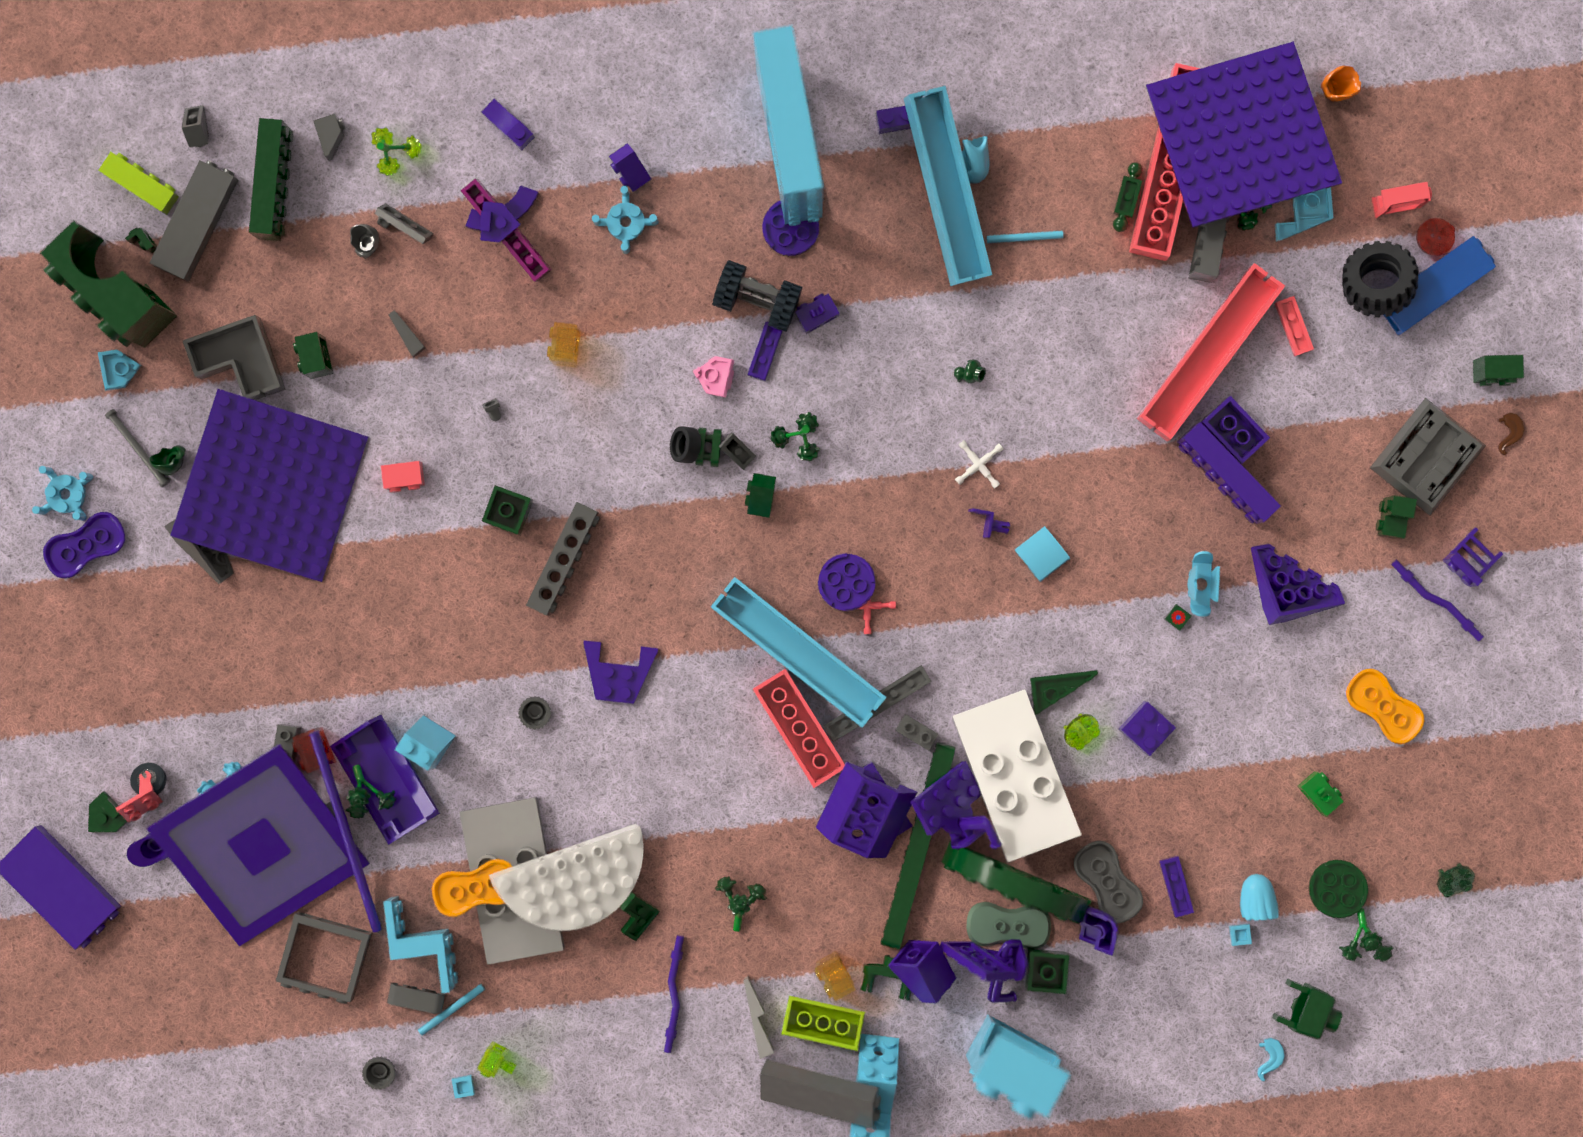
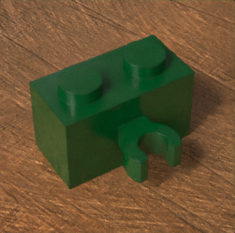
(761, 495)

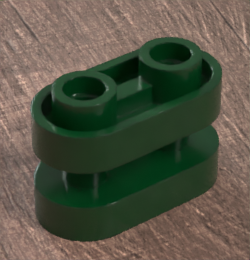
(714, 456)

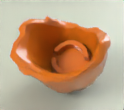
(1341, 84)

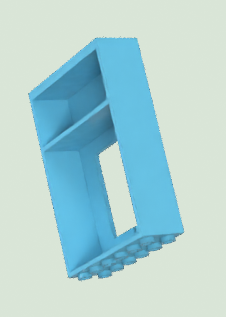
(788, 125)

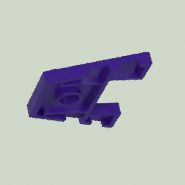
(617, 681)

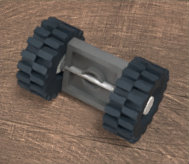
(734, 285)

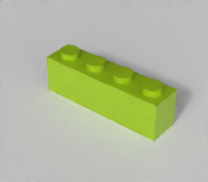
(142, 185)

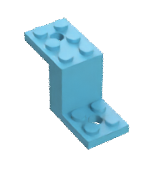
(420, 944)
(881, 1073)

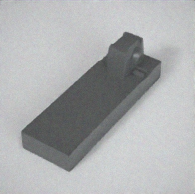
(389, 216)

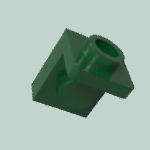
(145, 240)

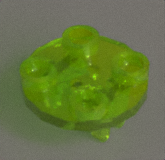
(1081, 731)

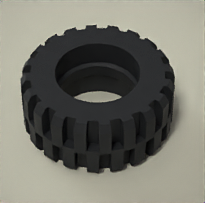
(1377, 257)

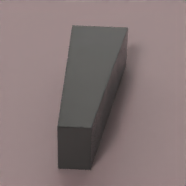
(409, 338)

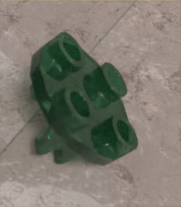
(1455, 880)

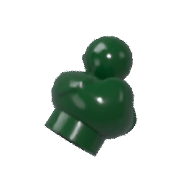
(971, 373)

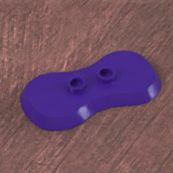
(70, 552)

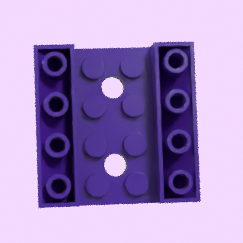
(850, 810)

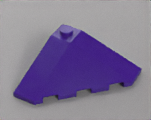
(1288, 590)

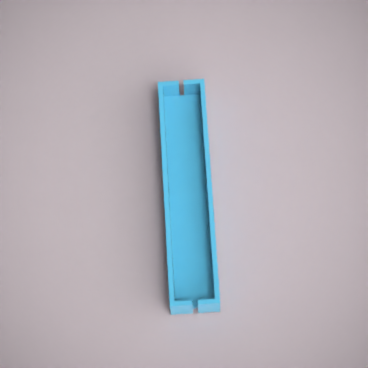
(947, 185)
(798, 652)

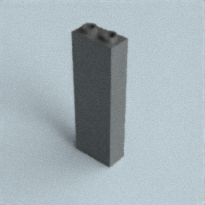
(194, 220)
(819, 1093)

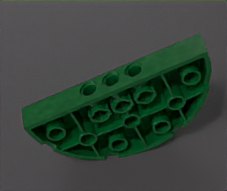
(1016, 884)

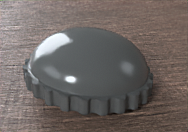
(534, 712)
(378, 1073)

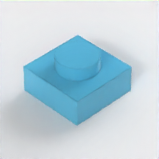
(1240, 934)
(463, 1086)

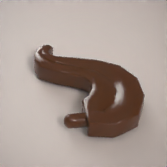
(1516, 430)

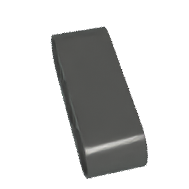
(416, 999)

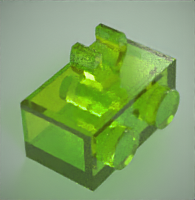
(494, 1060)

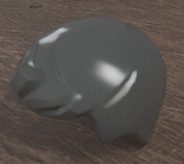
(364, 239)

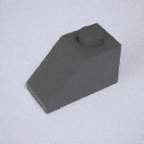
(195, 126)
(330, 134)

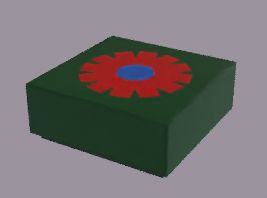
(1177, 617)

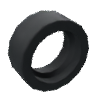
(677, 444)

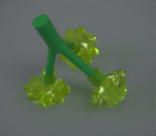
(382, 138)

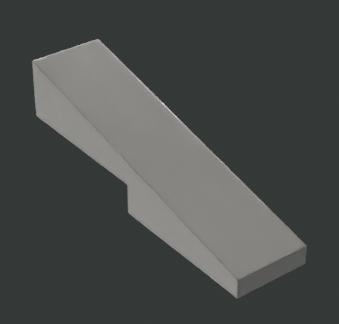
(756, 1009)

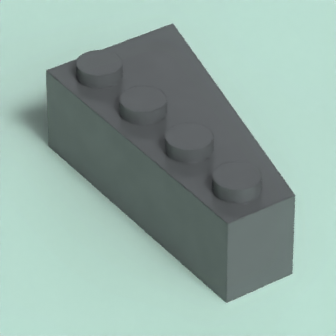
(1208, 251)

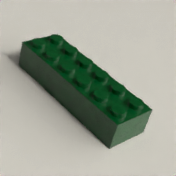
(270, 179)

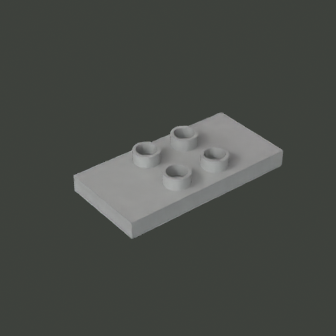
(515, 835)

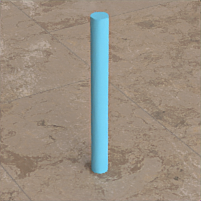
(1024, 237)
(451, 1009)

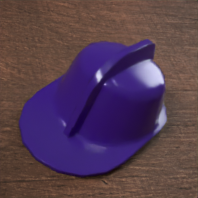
(145, 852)

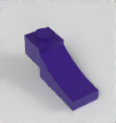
(508, 124)

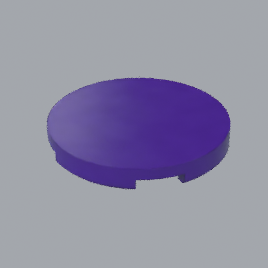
(785, 238)
(846, 582)

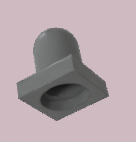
(492, 409)

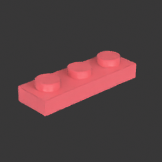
(1294, 326)

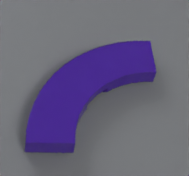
(517, 206)

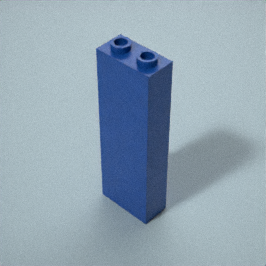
(1444, 281)

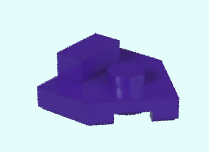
(496, 222)

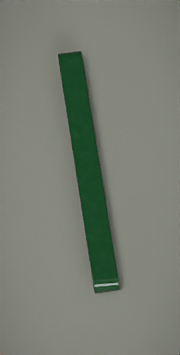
(914, 858)

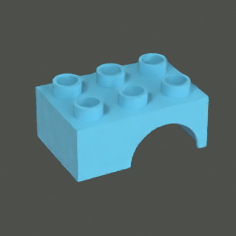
(1017, 1067)

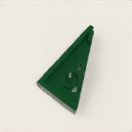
(1051, 688)

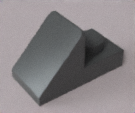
(737, 451)

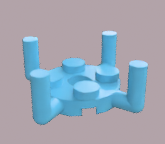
(622, 210)
(54, 490)

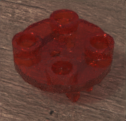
(1438, 228)

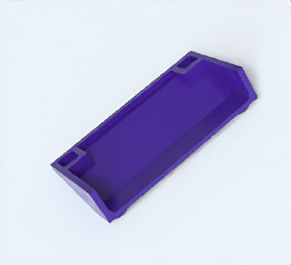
(386, 770)

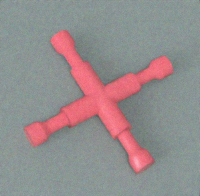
(867, 612)

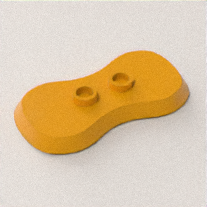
(1396, 716)
(460, 891)

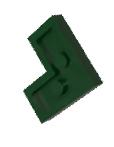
(641, 914)

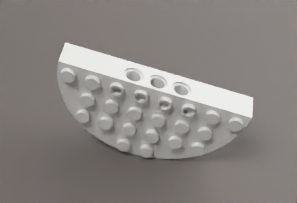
(575, 883)

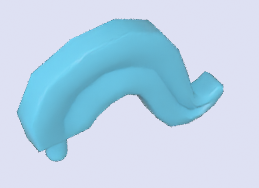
(1276, 1058)

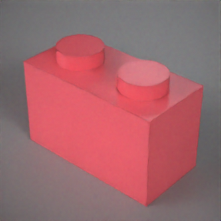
(402, 475)

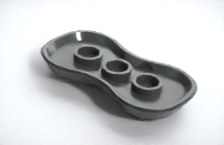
(1100, 869)

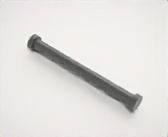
(136, 446)

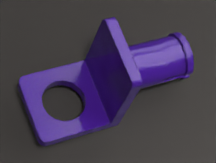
(990, 523)

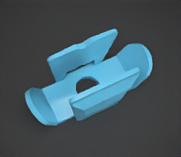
(1202, 569)

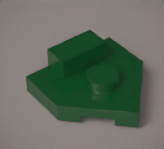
(103, 815)

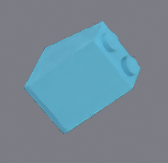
(425, 743)

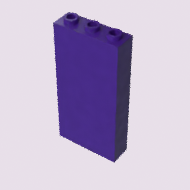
(58, 887)

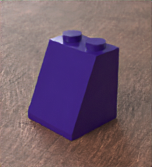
(924, 970)

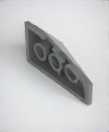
(212, 561)

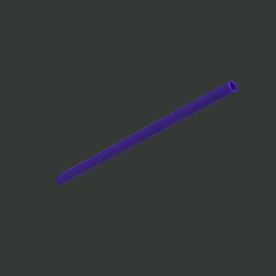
(345, 831)

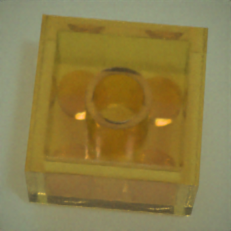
(564, 344)
(835, 975)

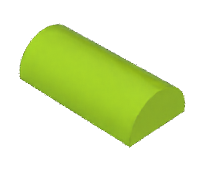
(823, 1023)

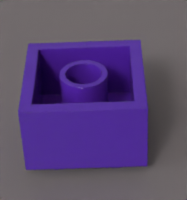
(1147, 728)

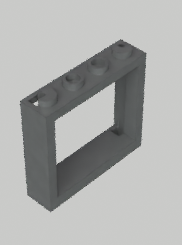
(334, 927)

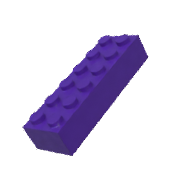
(1228, 474)

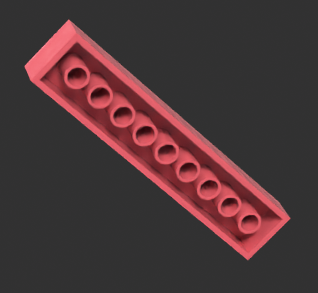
(1160, 200)

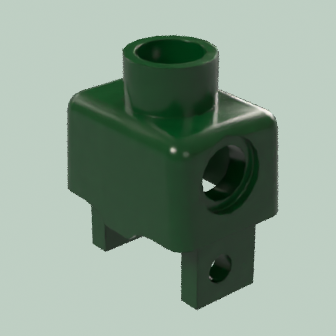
(1311, 1012)

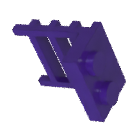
(1464, 569)

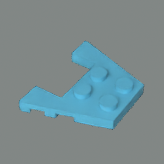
(1309, 212)

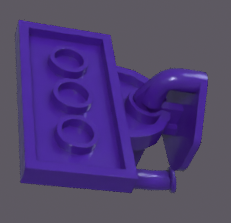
(948, 807)
(991, 965)

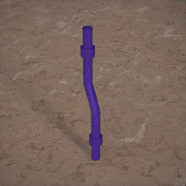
(1465, 623)
(671, 1031)

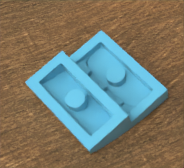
(1042, 554)

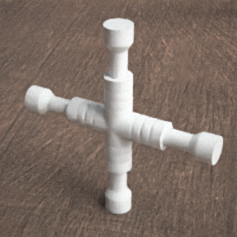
(979, 464)

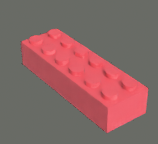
(799, 728)

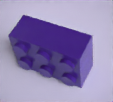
(1235, 429)

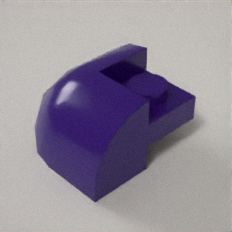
(1100, 930)

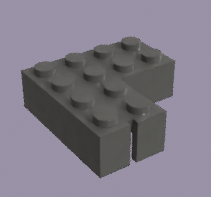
(241, 348)

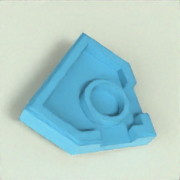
(116, 369)

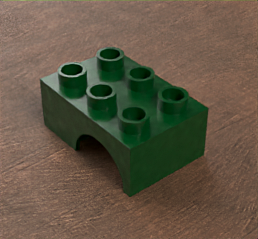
(127, 307)

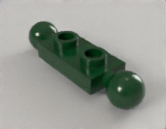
(1127, 197)

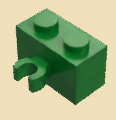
(1320, 793)

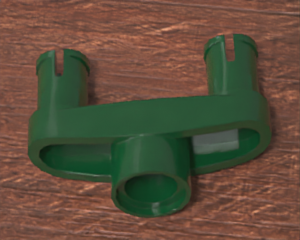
(872, 970)

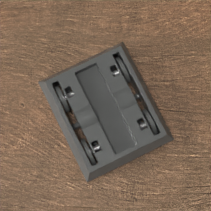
(1428, 456)

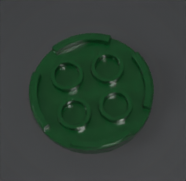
(1338, 888)

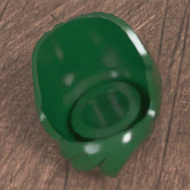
(168, 460)

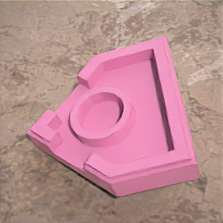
(716, 376)

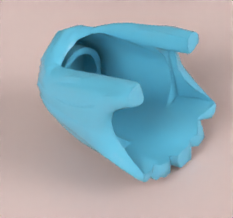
(976, 158)
(1258, 899)

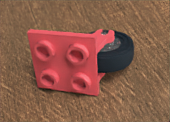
(147, 782)

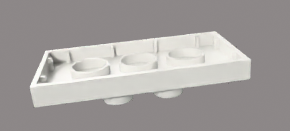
(1016, 776)

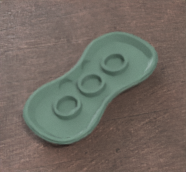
(993, 924)

